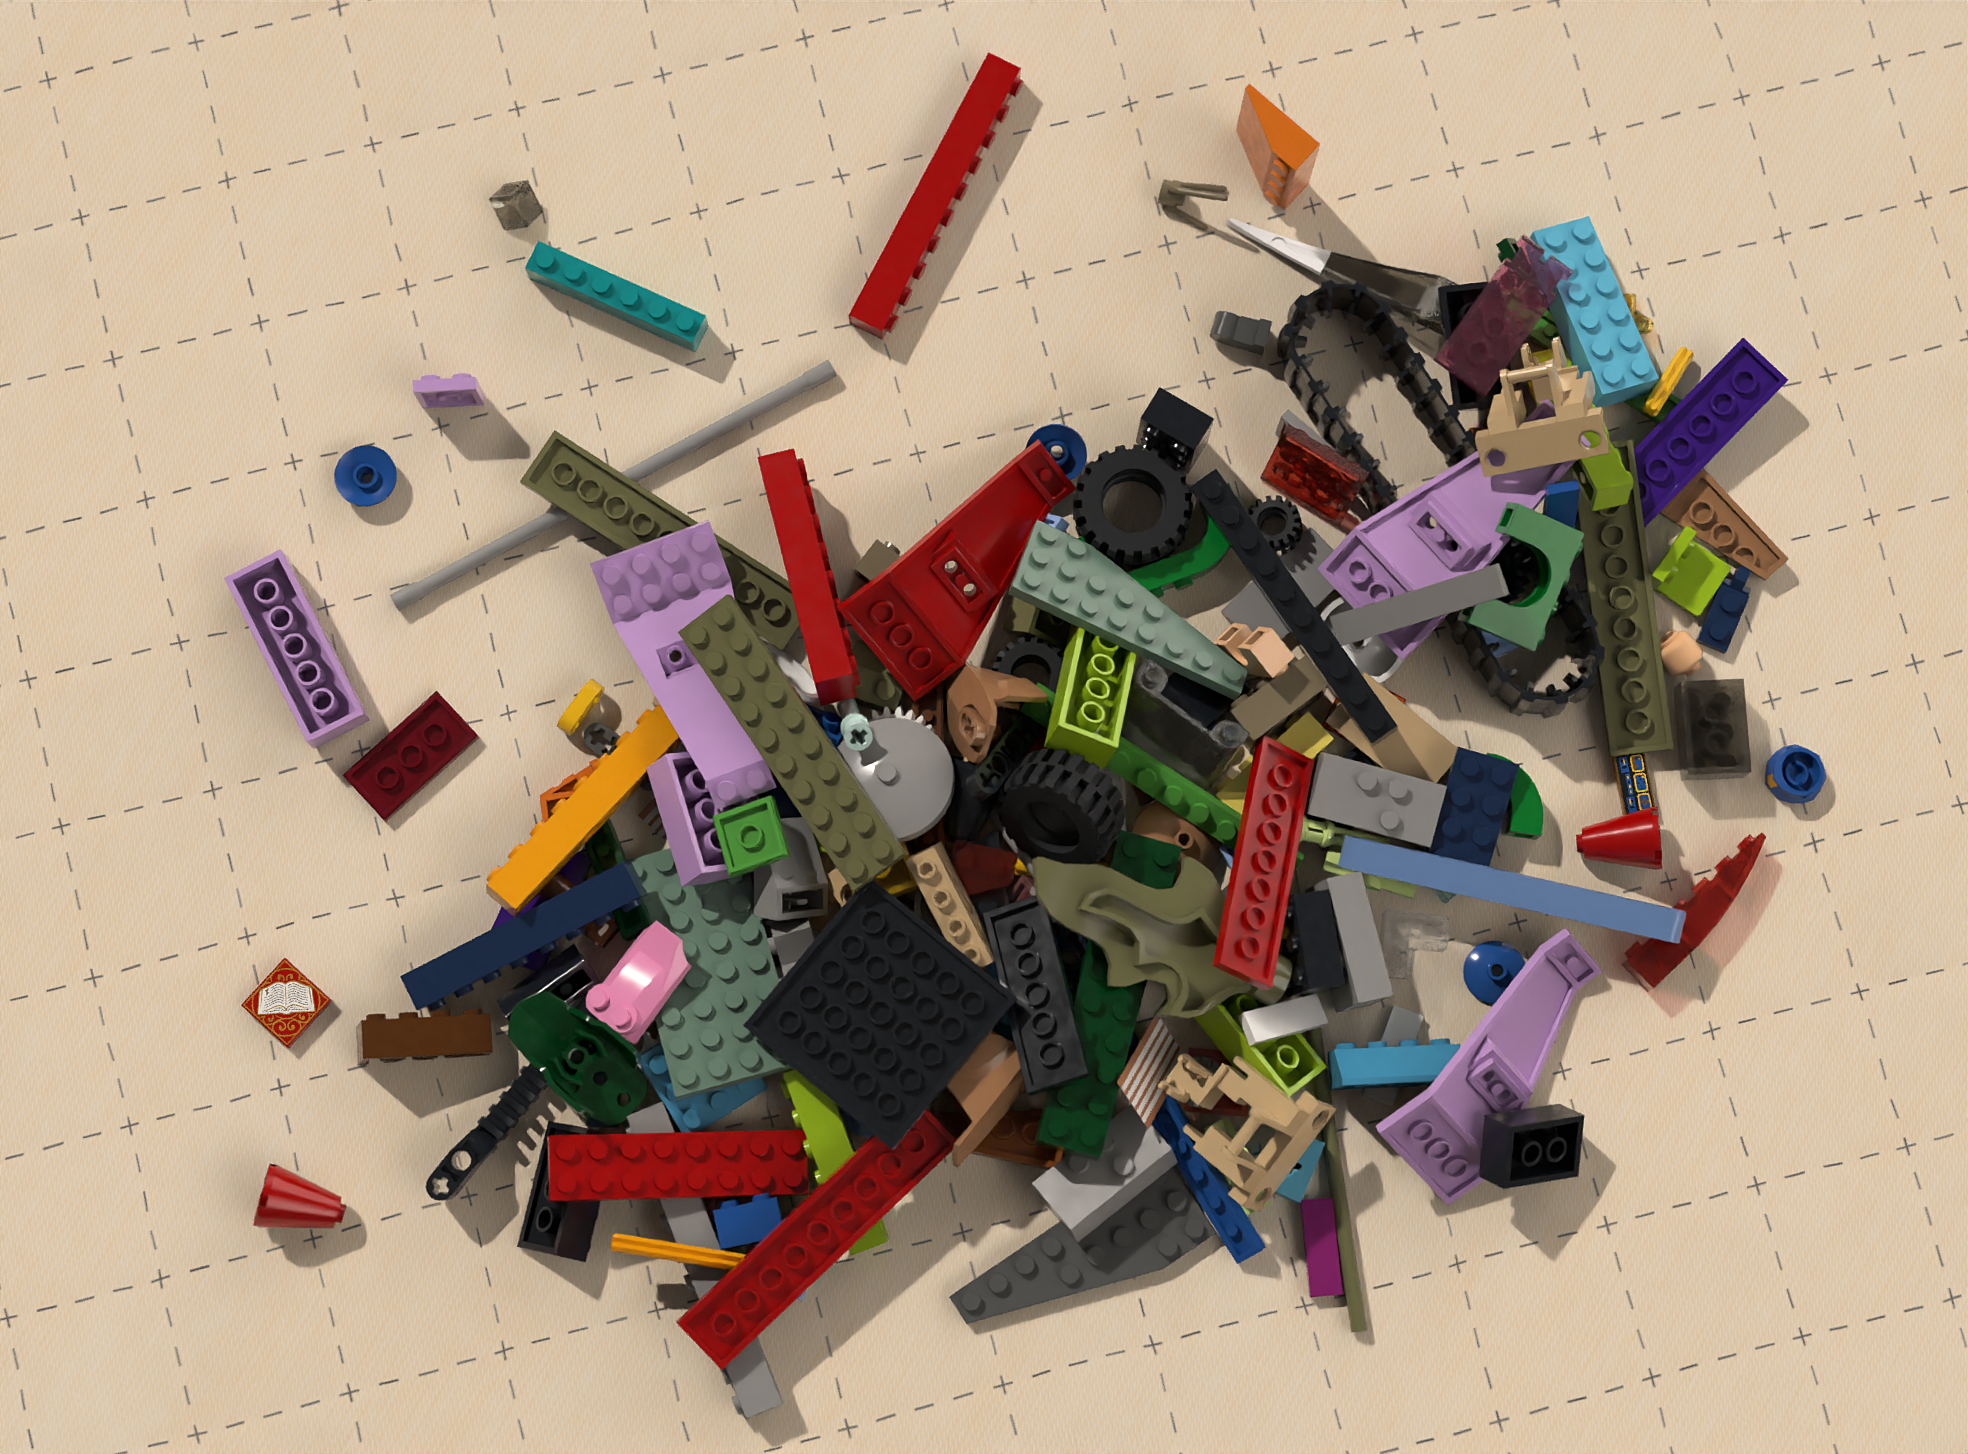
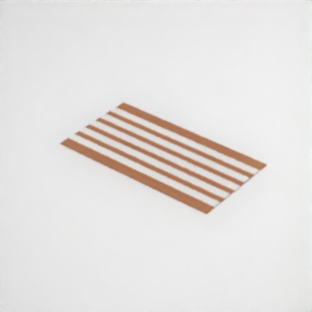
(1147, 1067)

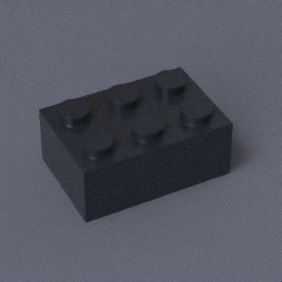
(1174, 429)
(1311, 944)
(1531, 1146)

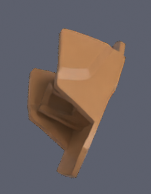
(971, 706)
(985, 1091)

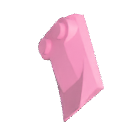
(640, 982)

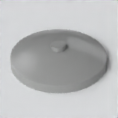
(904, 775)

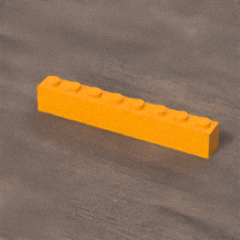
(582, 813)

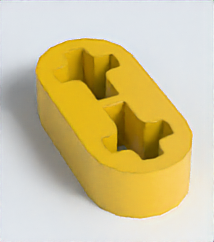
(580, 707)

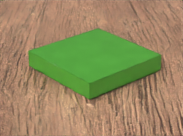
(751, 836)

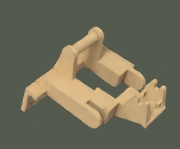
(1546, 439)
(1269, 1107)

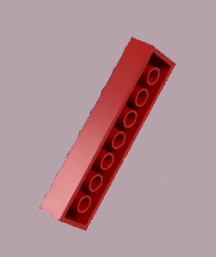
(810, 576)

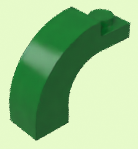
(1524, 807)

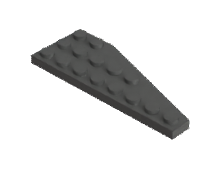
(1132, 1242)

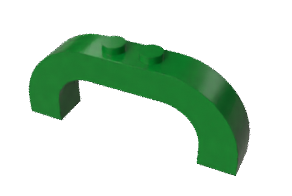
(1186, 566)

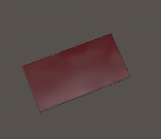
(411, 756)

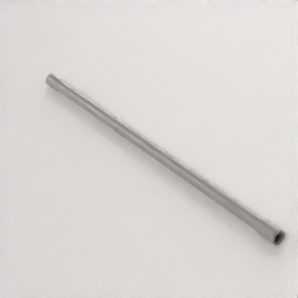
(809, 380)

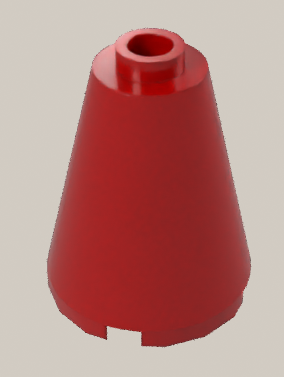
(1624, 840)
(296, 1202)

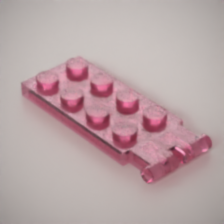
(1502, 316)

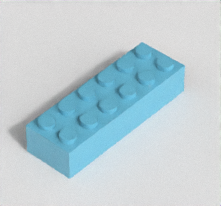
(1595, 315)

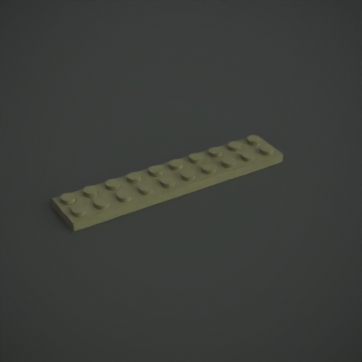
(633, 516)
(1627, 622)
(792, 743)

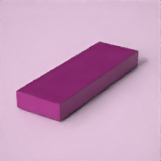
(1321, 1247)

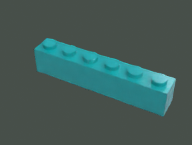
(616, 296)

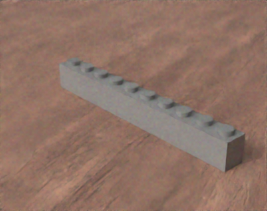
(692, 1226)

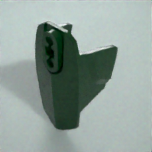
(570, 1049)

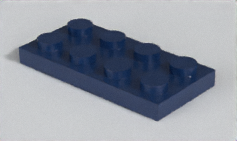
(1473, 807)

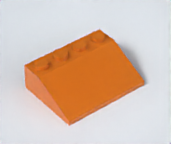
(1276, 148)

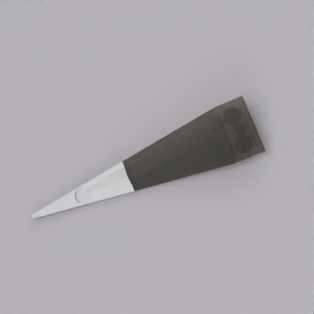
(1407, 292)

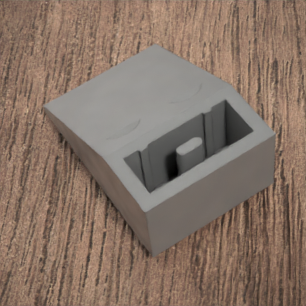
(796, 884)

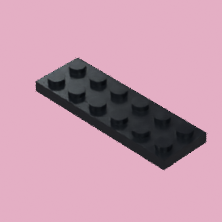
(1044, 1015)

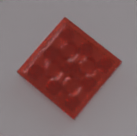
(1314, 475)

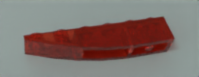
(1657, 958)

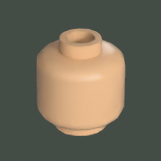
(1680, 653)

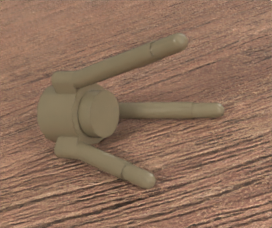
(1175, 192)

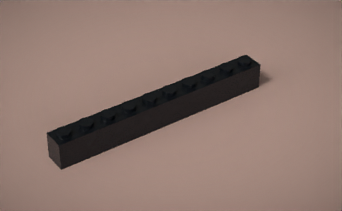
(1294, 608)

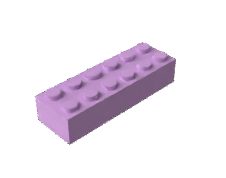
(297, 649)

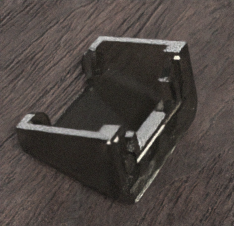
(1174, 735)

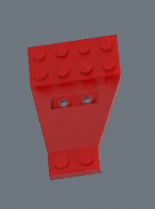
(918, 609)

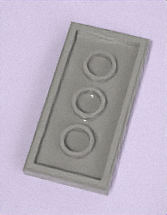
(1302, 562)

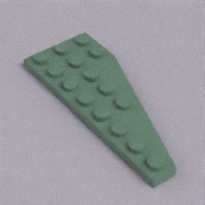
(1100, 597)

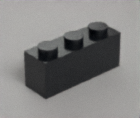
(564, 976)

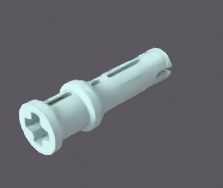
(854, 726)

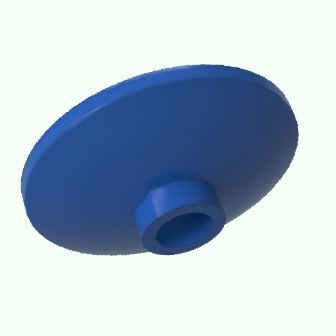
(1074, 449)
(364, 461)
(1478, 969)

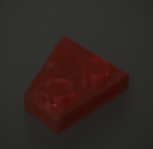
(982, 867)

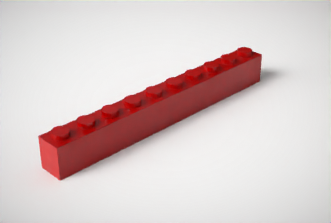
(935, 195)

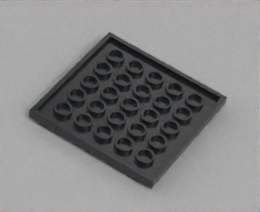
(880, 1013)

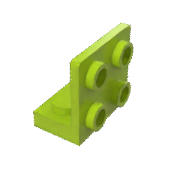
(1689, 573)

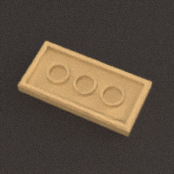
(1411, 750)

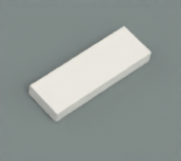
(1282, 1019)
(1399, 1027)

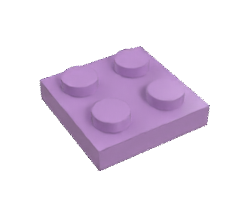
(448, 392)

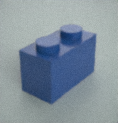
(748, 1222)

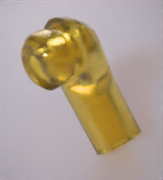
(1644, 324)

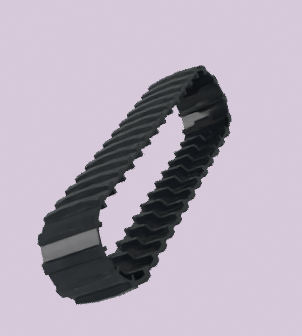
(1378, 320)

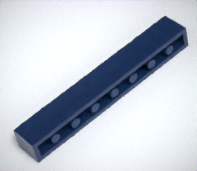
(524, 935)

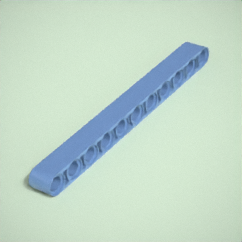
(1512, 889)

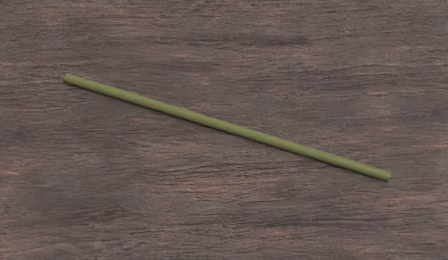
(1337, 1182)

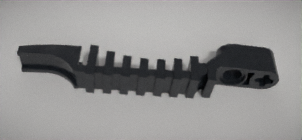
(492, 1128)

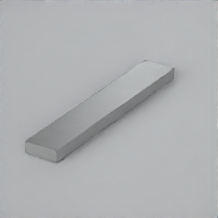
(1419, 605)

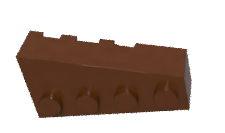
(424, 1036)

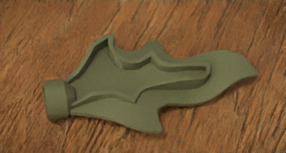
(1152, 932)

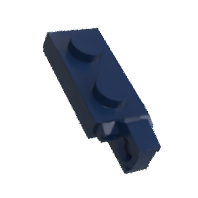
(1725, 612)

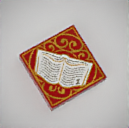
(286, 1002)

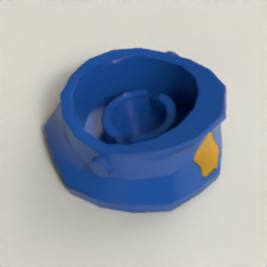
(1795, 774)

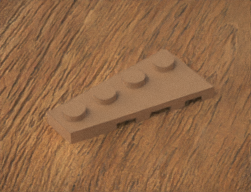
(1724, 525)

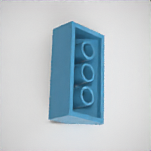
(1388, 1066)

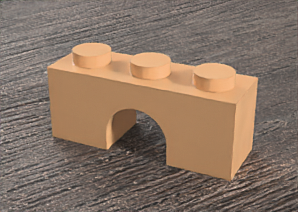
(1257, 651)

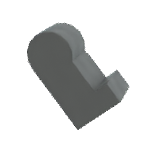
(1241, 331)

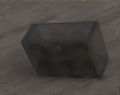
(1712, 729)

